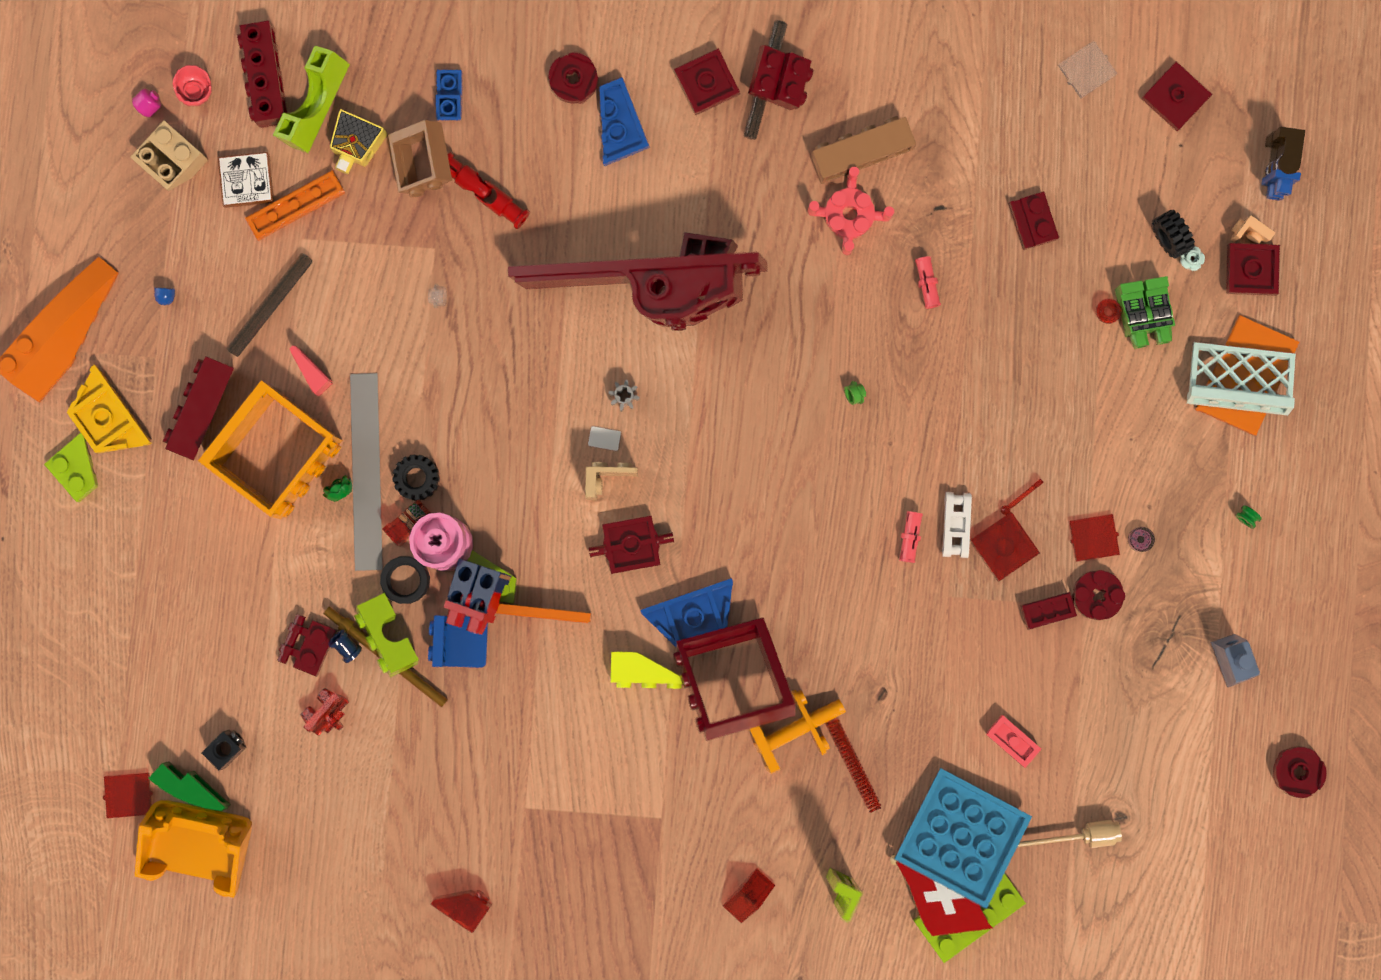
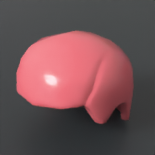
(192, 85)

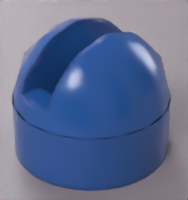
(164, 295)

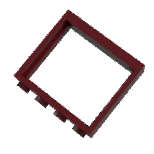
(726, 637)

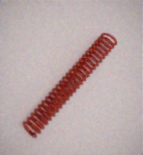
(837, 725)

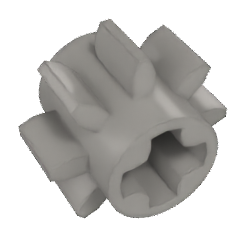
(628, 401)

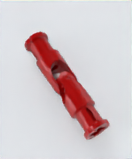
(470, 180)

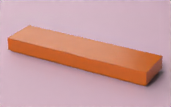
(295, 205)
(544, 613)

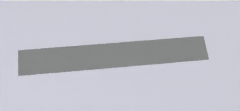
(366, 471)

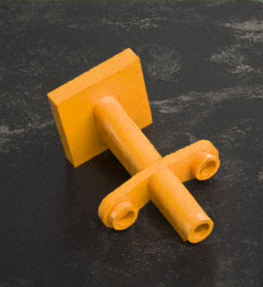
(793, 730)

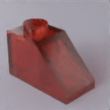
(464, 907)

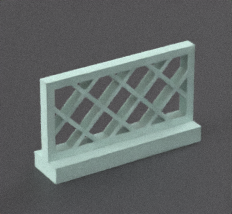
(1245, 398)

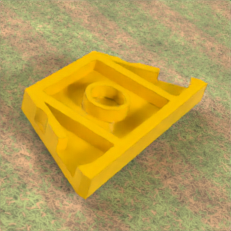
(105, 417)

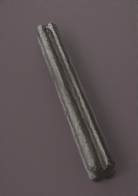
(758, 104)
(269, 304)

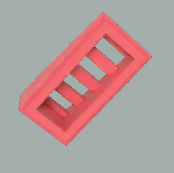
(315, 377)

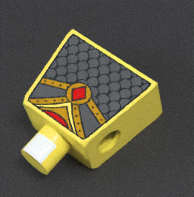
(355, 141)

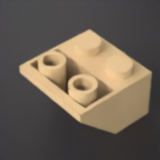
(169, 157)

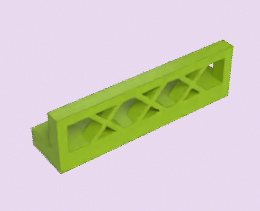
(848, 893)

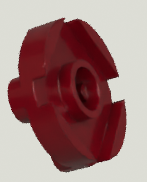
(567, 65)
(1084, 595)
(1310, 762)

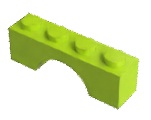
(325, 76)

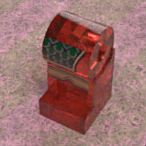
(401, 527)

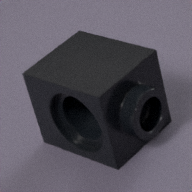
(214, 753)

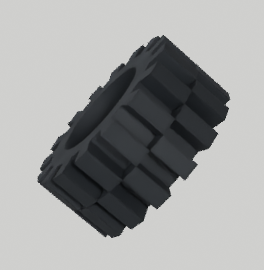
(1173, 234)
(408, 464)

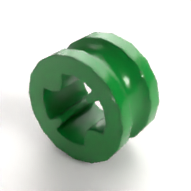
(1248, 517)

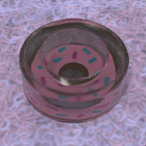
(1141, 539)

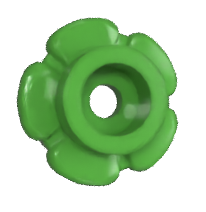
(855, 393)

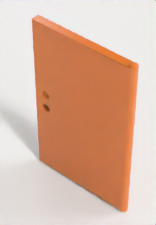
(1253, 336)

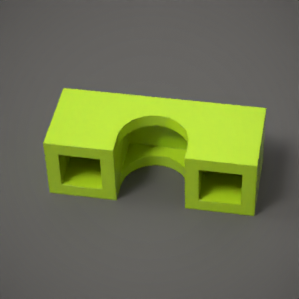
(394, 656)

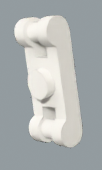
(957, 524)

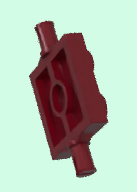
(631, 544)

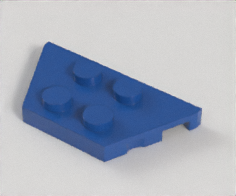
(692, 613)

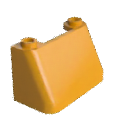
(193, 844)

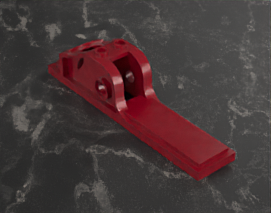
(683, 277)

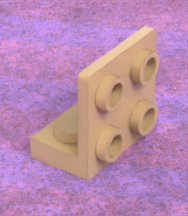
(595, 485)

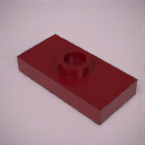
(1048, 610)

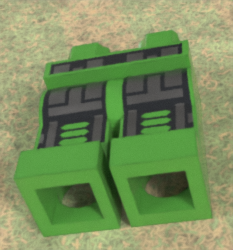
(1146, 310)

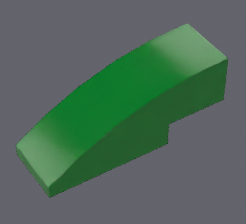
(188, 788)

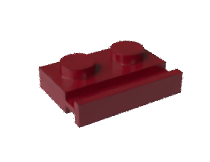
(1033, 220)

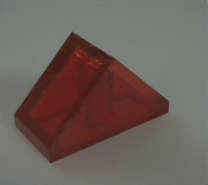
(749, 896)

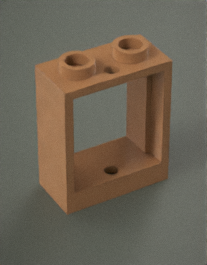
(403, 159)

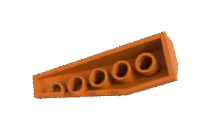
(53, 337)

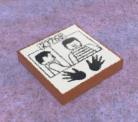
(246, 179)

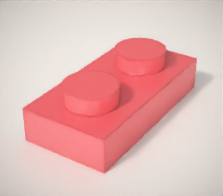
(1013, 741)

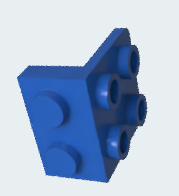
(456, 645)

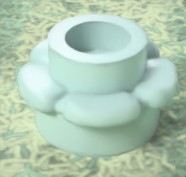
(1191, 265)

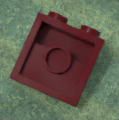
(780, 78)

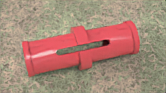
(928, 282)
(910, 537)

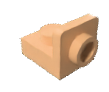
(1255, 230)

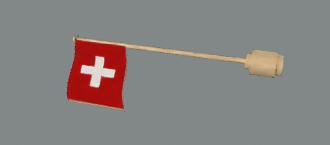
(950, 913)

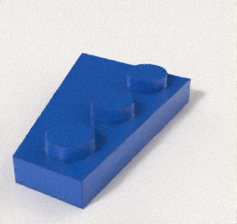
(620, 123)

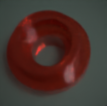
(1113, 305)

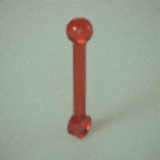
(1006, 508)

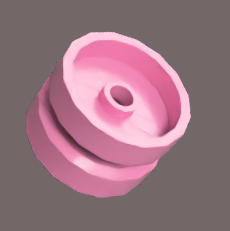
(438, 528)

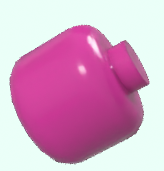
(146, 102)

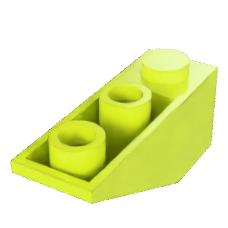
(637, 668)

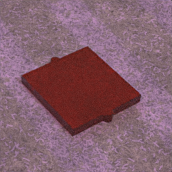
(1094, 537)
(127, 795)

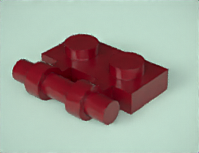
(314, 647)

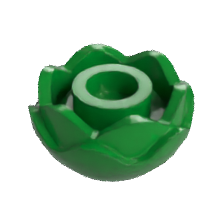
(338, 489)

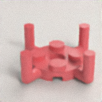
(853, 199)

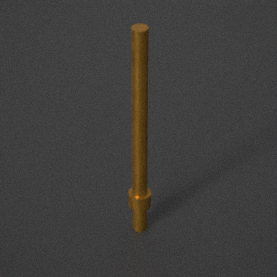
(348, 625)

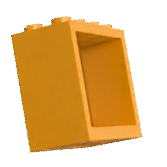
(239, 427)

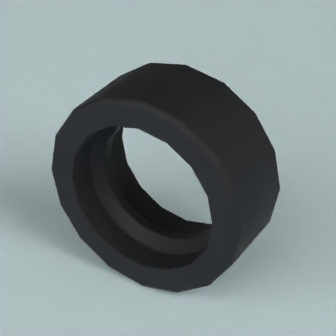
(385, 579)

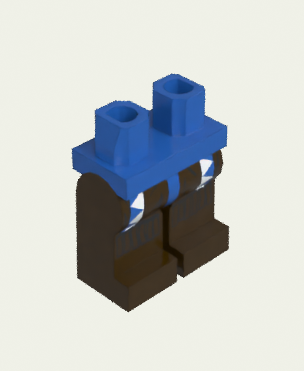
(1284, 161)

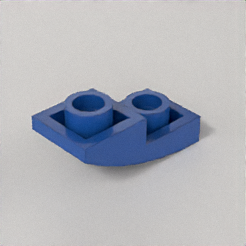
(449, 95)

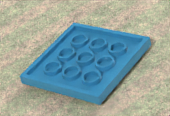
(963, 838)

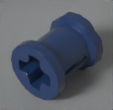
(345, 646)

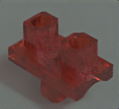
(327, 715)

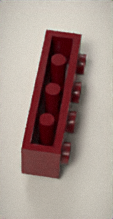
(263, 73)
(199, 407)

